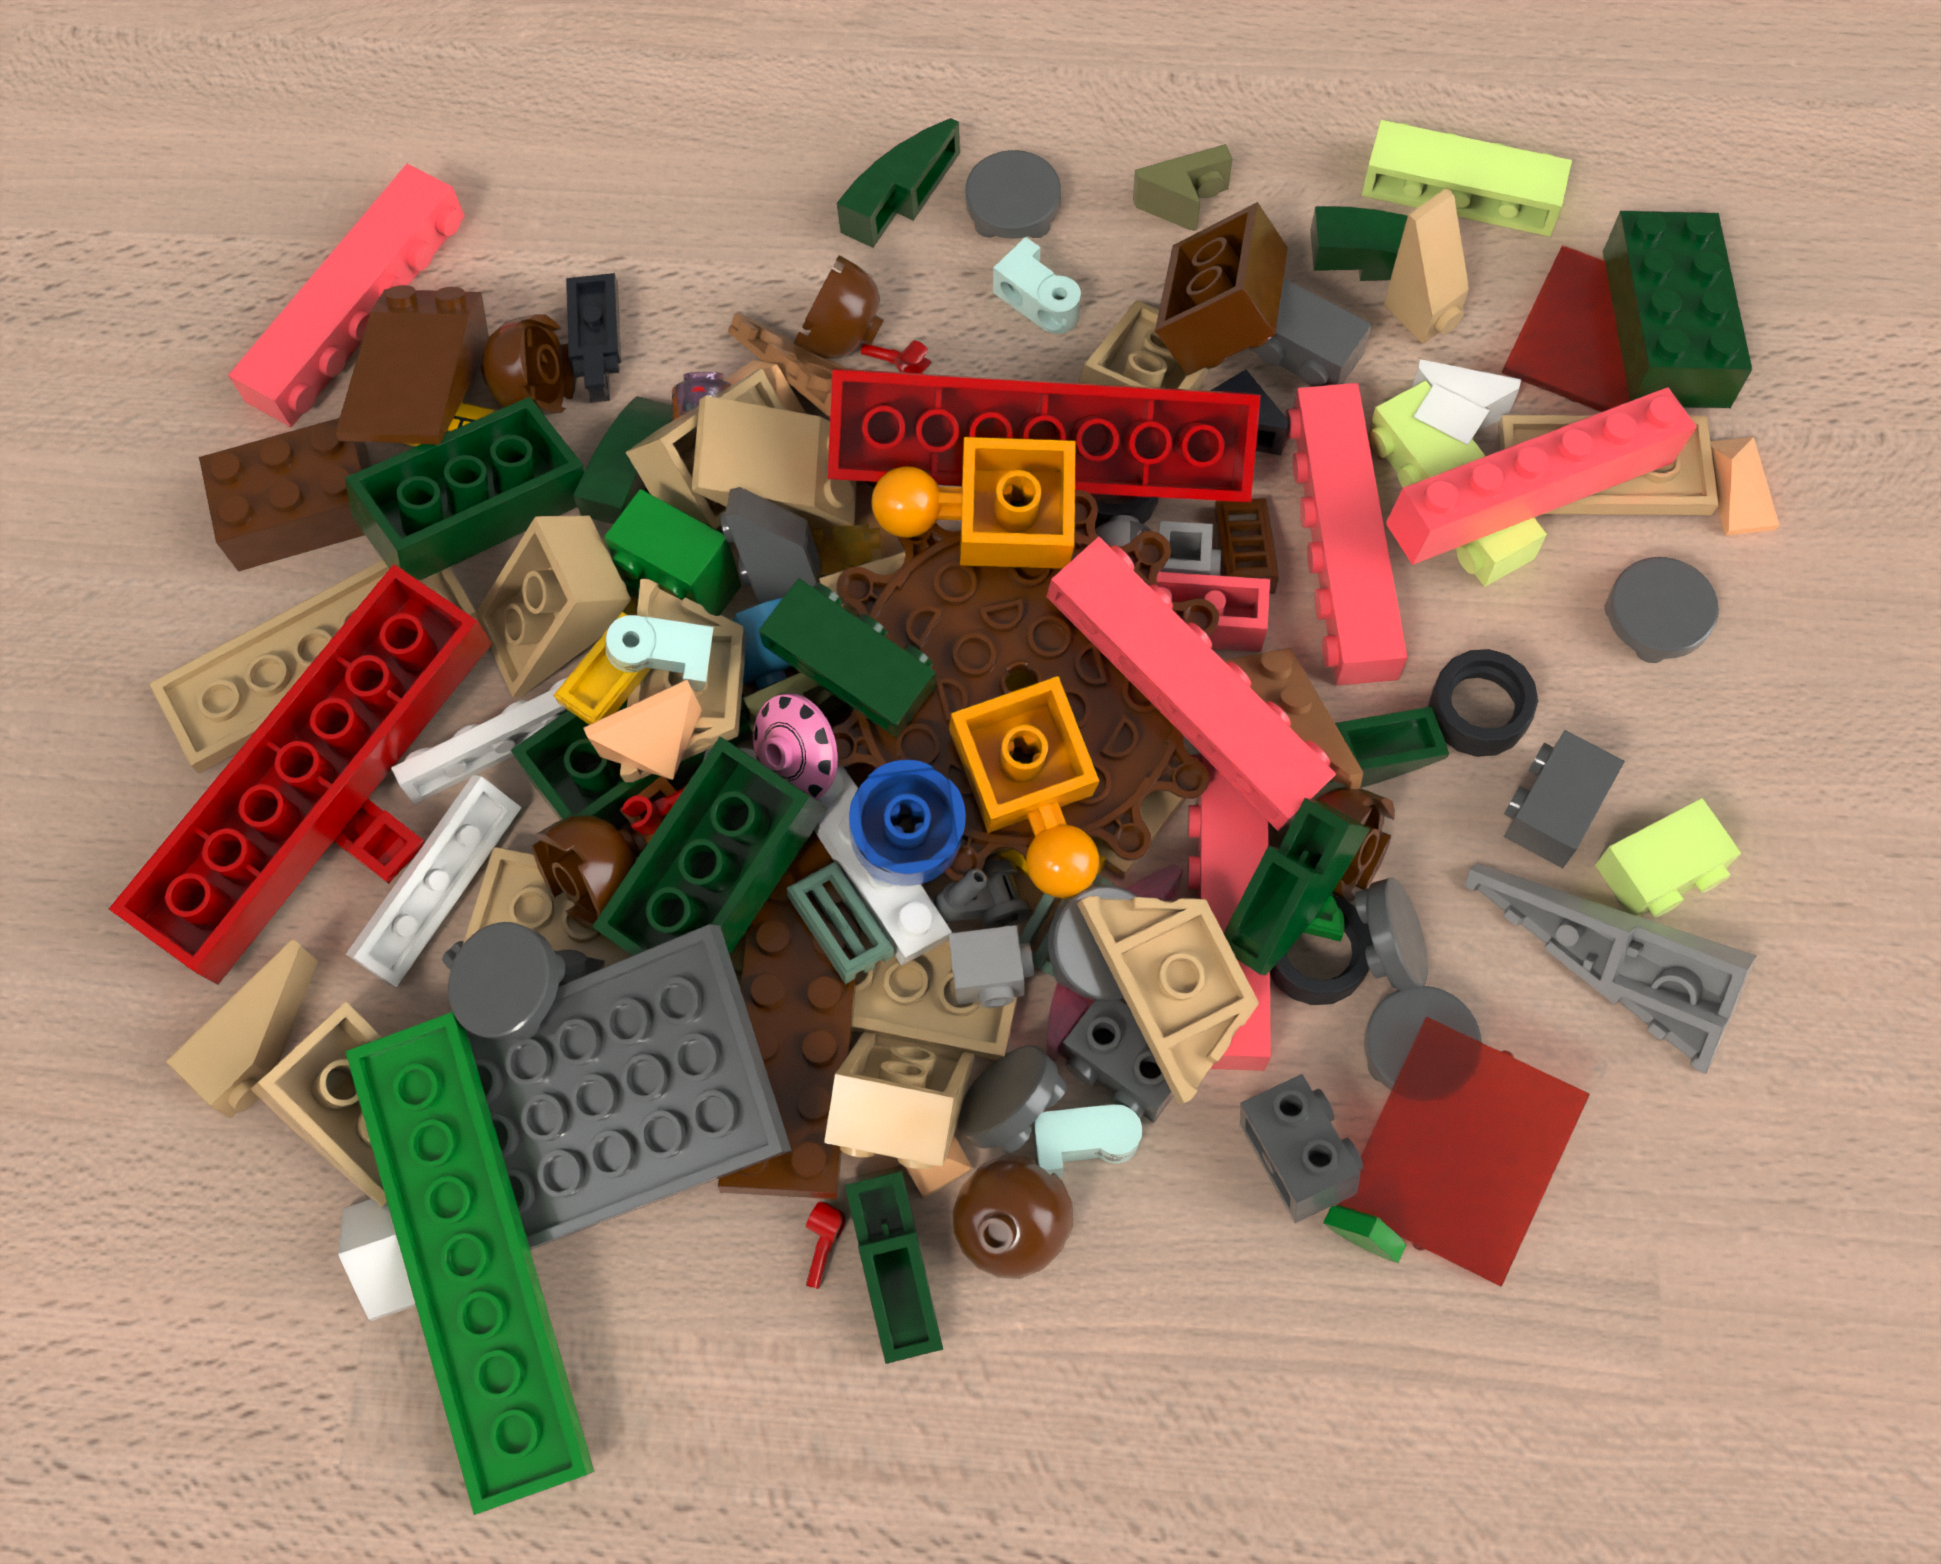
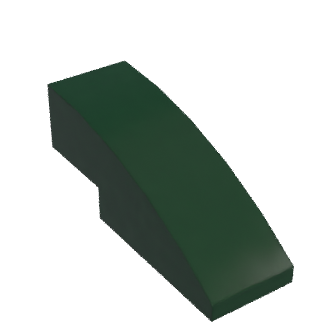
(898, 182)
(1356, 240)
(610, 476)
(1392, 745)
(1293, 884)
(893, 1264)

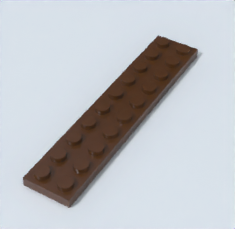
(800, 1023)

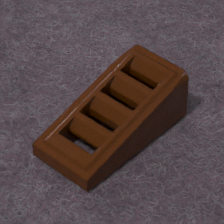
(1264, 540)

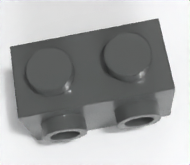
(1315, 338)
(1563, 798)
(1113, 1052)
(1301, 1147)

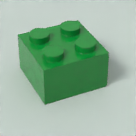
(673, 551)

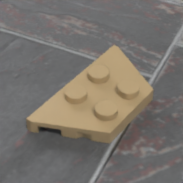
(725, 672)
(1174, 980)

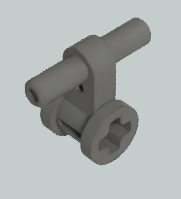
(985, 895)

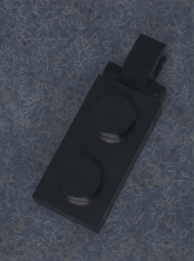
(594, 331)

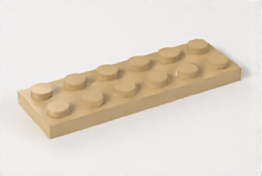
(233, 688)

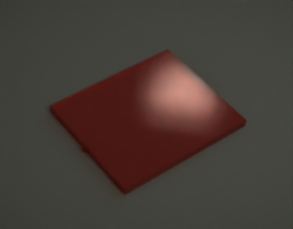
(1573, 336)
(1465, 1150)

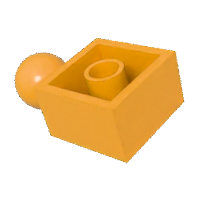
(992, 476)
(1041, 722)

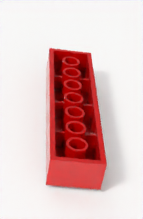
(1123, 435)
(302, 775)

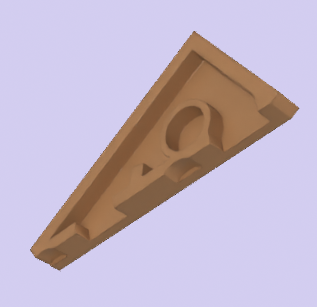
(801, 368)
(1281, 679)

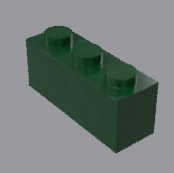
(849, 656)

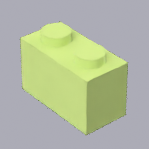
(1668, 859)

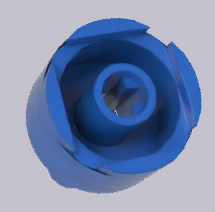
(929, 800)

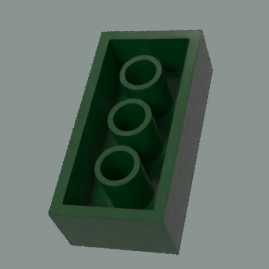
(1677, 307)
(466, 493)
(579, 781)
(712, 854)

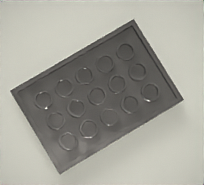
(631, 1089)

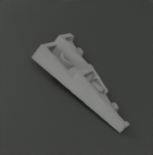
(1659, 973)

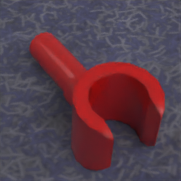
(909, 360)
(655, 811)
(828, 1224)

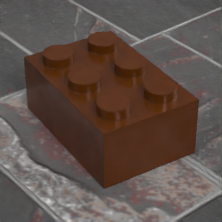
(1222, 290)
(282, 494)

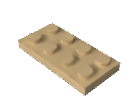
(1675, 489)

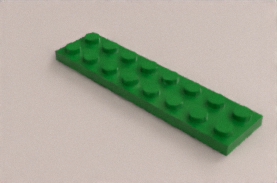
(469, 1264)

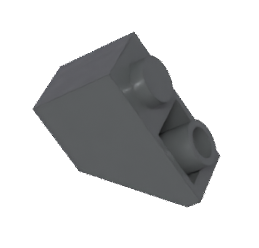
(771, 543)

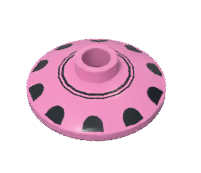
(796, 743)

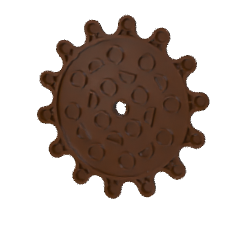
(998, 621)

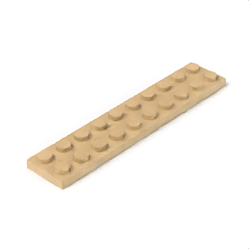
(891, 1000)

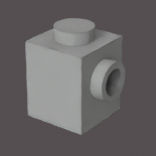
(1190, 548)
(990, 965)

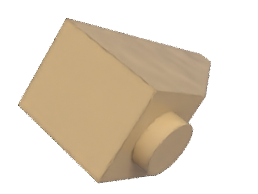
(1429, 270)
(246, 1033)

